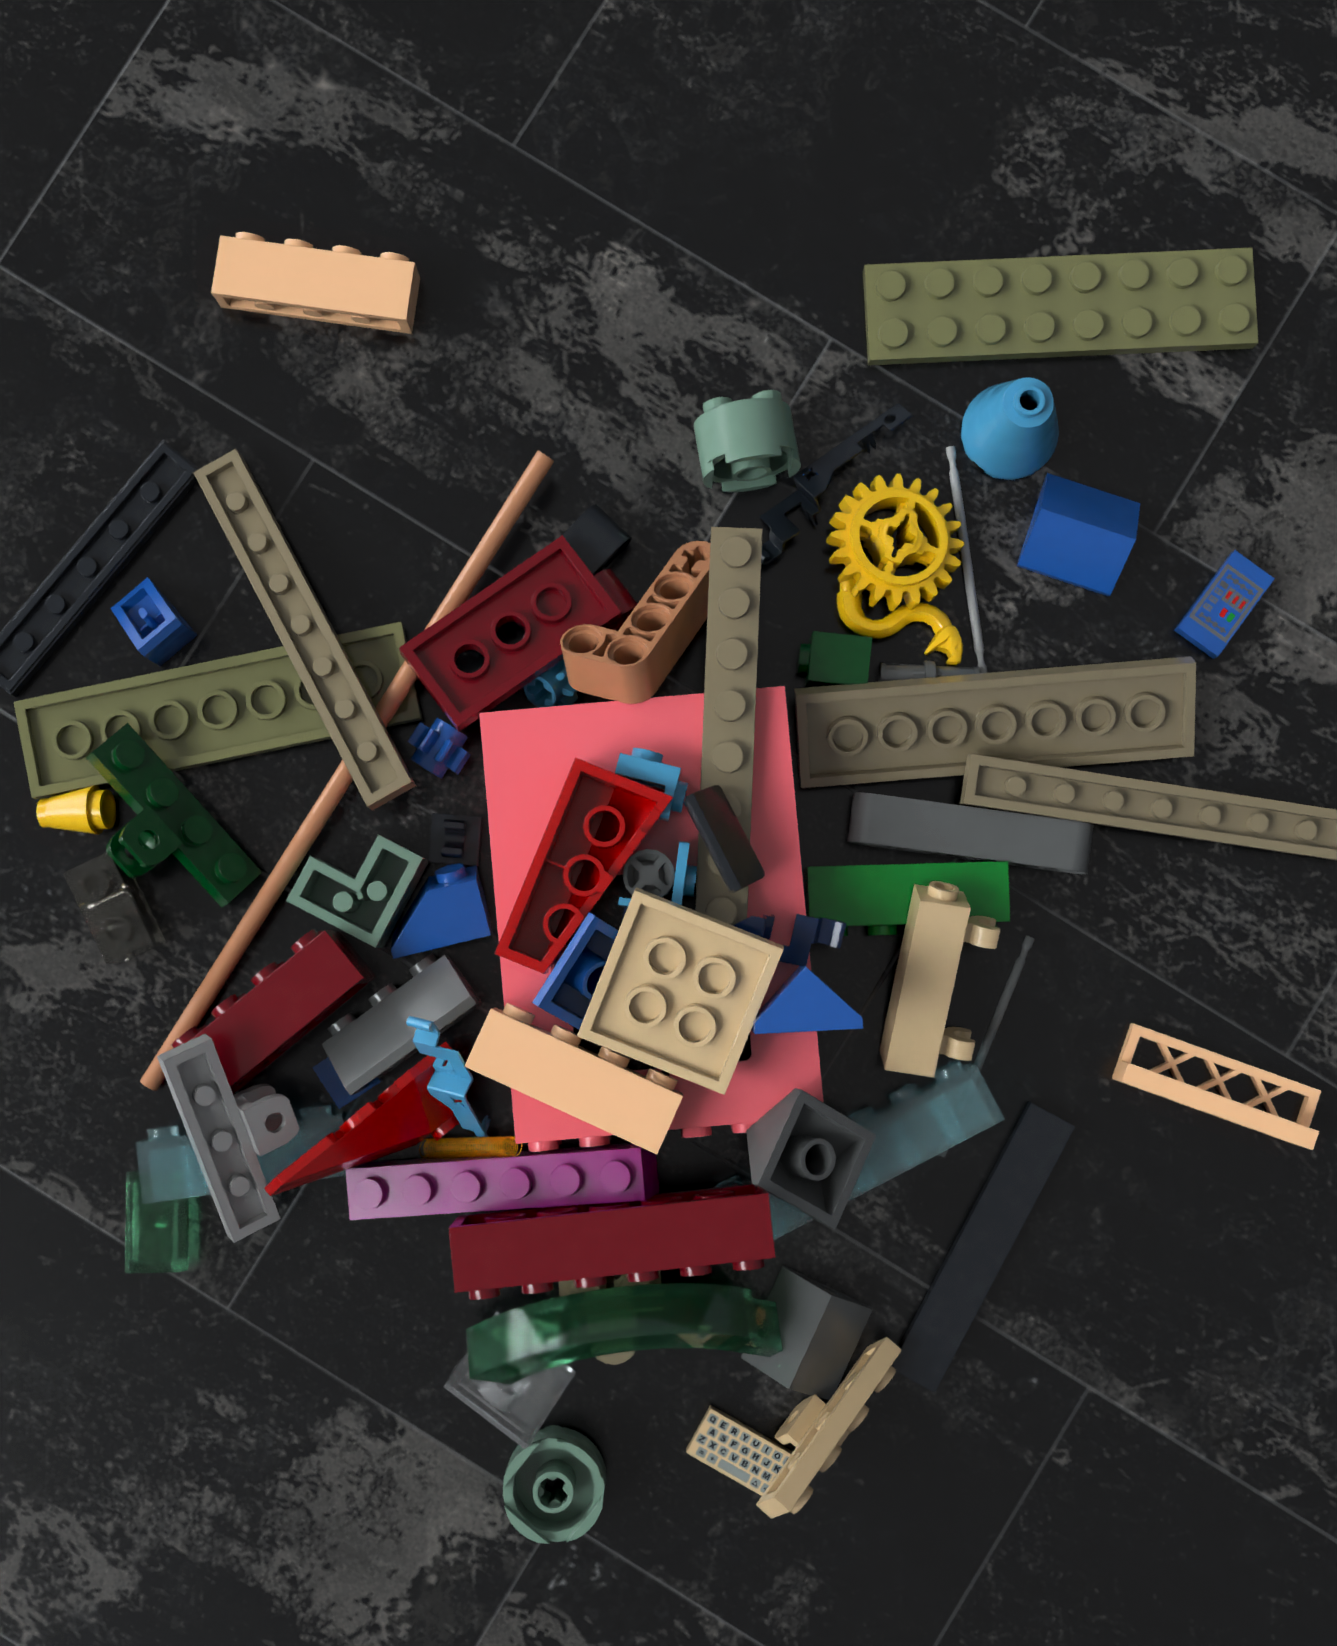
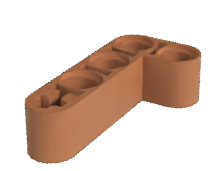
(640, 655)

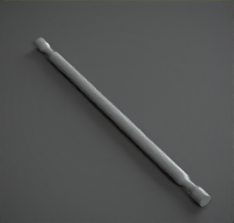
(966, 559)

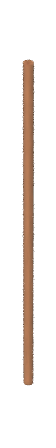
(341, 778)

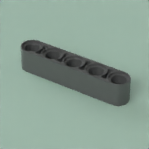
(970, 833)

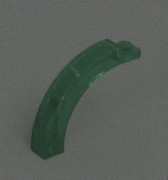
(620, 1321)

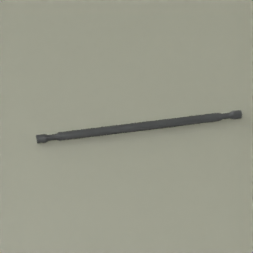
(1001, 1007)

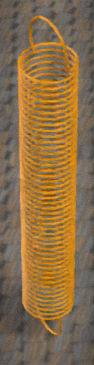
(471, 1153)

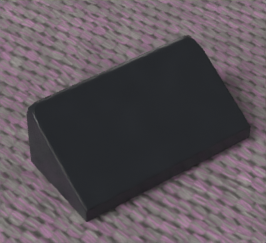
(724, 838)

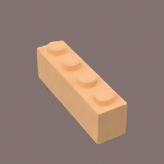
(316, 283)
(574, 1078)

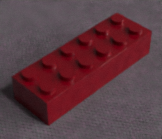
(611, 1239)

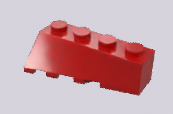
(581, 852)

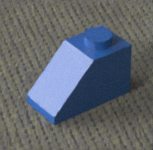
(444, 913)

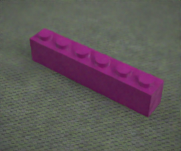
(502, 1183)

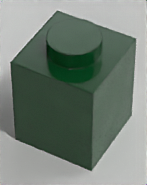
(835, 659)

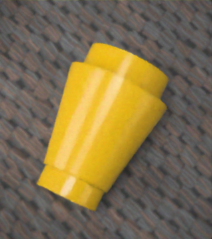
(80, 810)

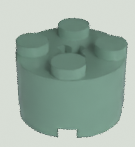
(746, 441)
(560, 1513)

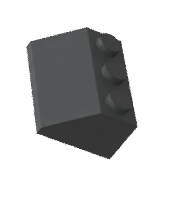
(380, 1037)

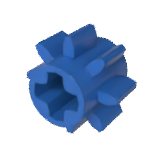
(439, 748)

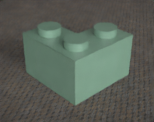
(362, 904)

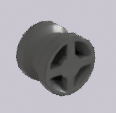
(643, 869)

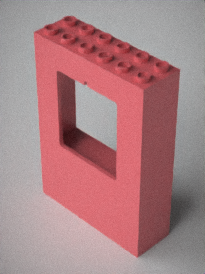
(525, 770)

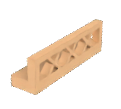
(1213, 1104)

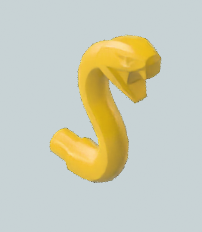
(946, 635)

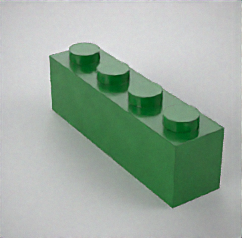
(882, 893)

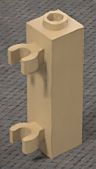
(926, 978)

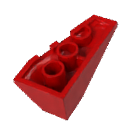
(391, 1123)

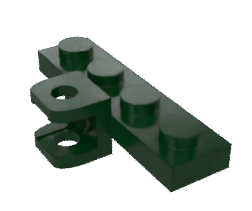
(167, 820)

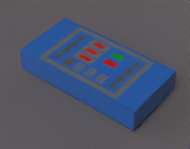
(1224, 604)

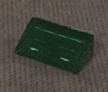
(154, 1232)

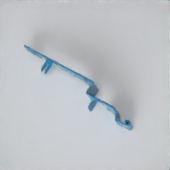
(448, 1081)

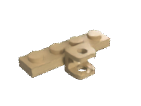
(821, 1428)

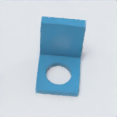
(684, 877)

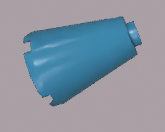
(1011, 428)

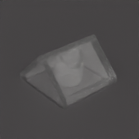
(514, 1408)

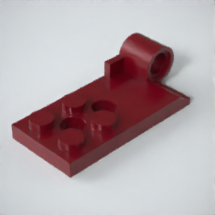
(542, 595)

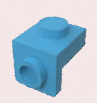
(647, 769)

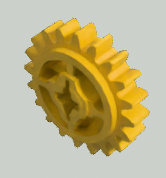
(912, 544)

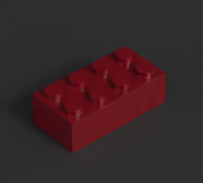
(283, 1004)

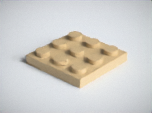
(680, 991)

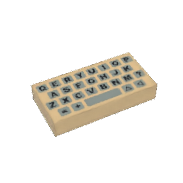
(737, 1450)

